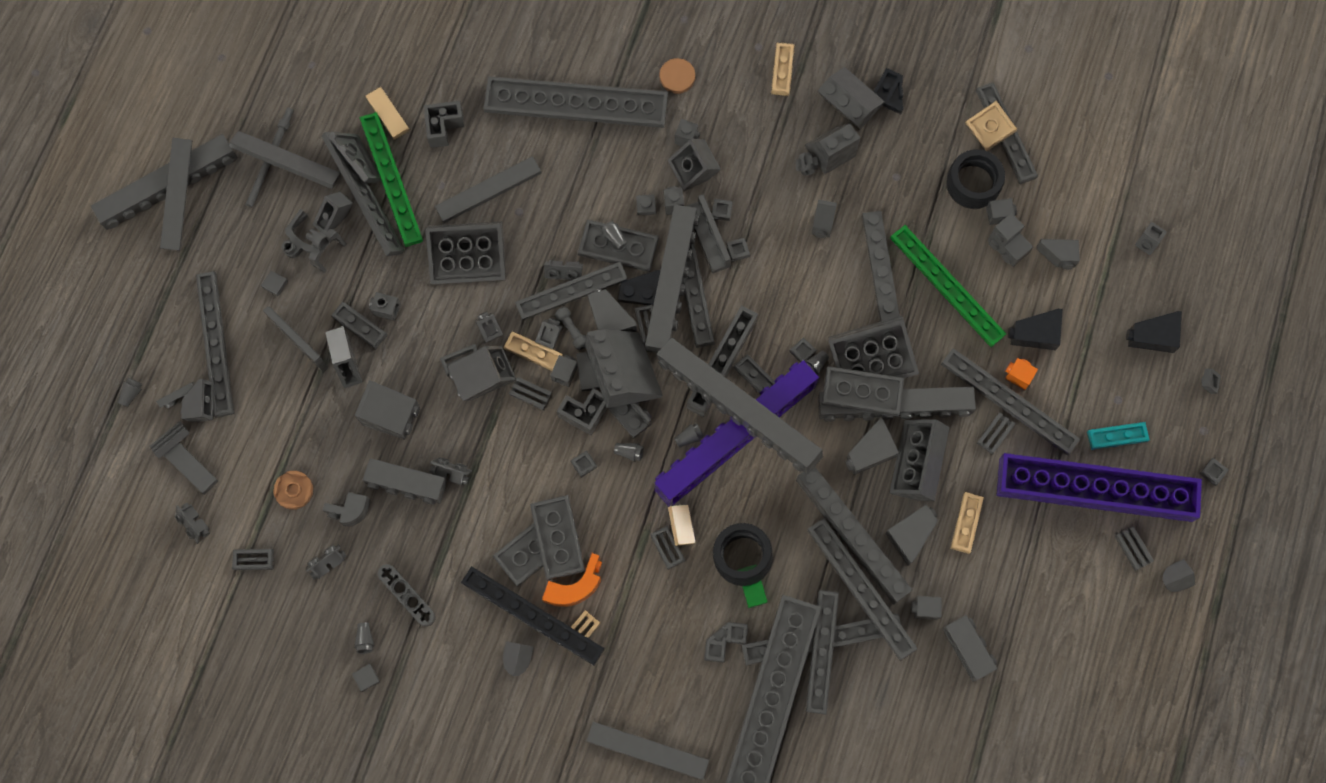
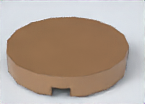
(677, 75)
(293, 490)

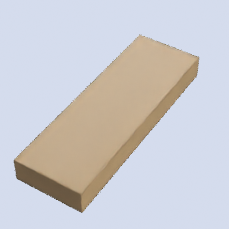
(782, 69)
(387, 113)
(532, 351)
(967, 523)

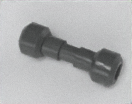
(563, 315)

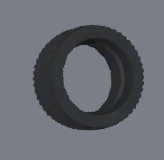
(983, 160)
(735, 532)

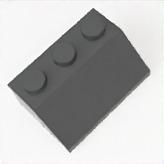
(851, 97)

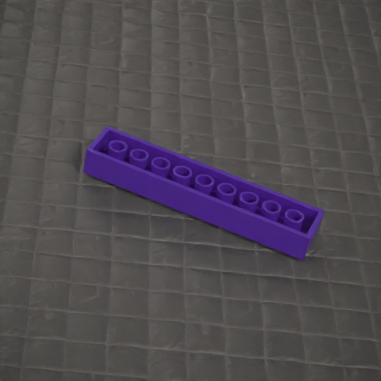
(730, 437)
(1099, 487)

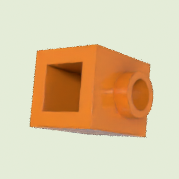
(1020, 373)

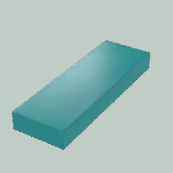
(1118, 435)

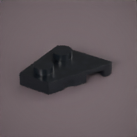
(890, 90)

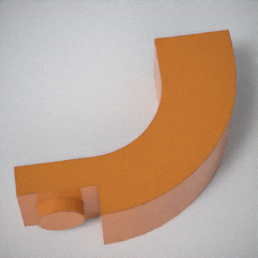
(576, 593)

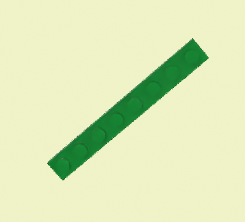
(391, 179)
(948, 286)

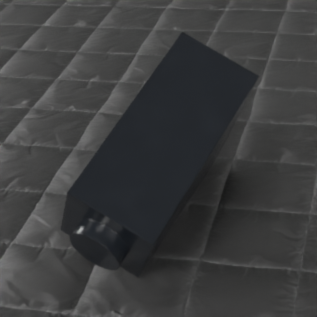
(1038, 331)
(1157, 333)

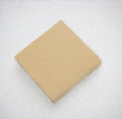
(991, 126)

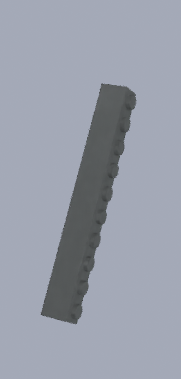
(740, 406)

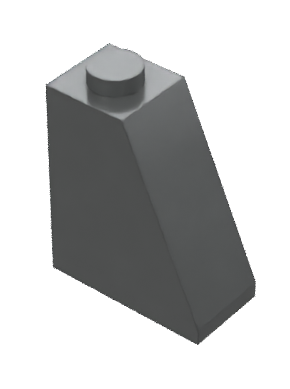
(609, 313)
(343, 357)
(872, 449)
(912, 532)

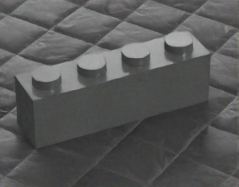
(404, 481)

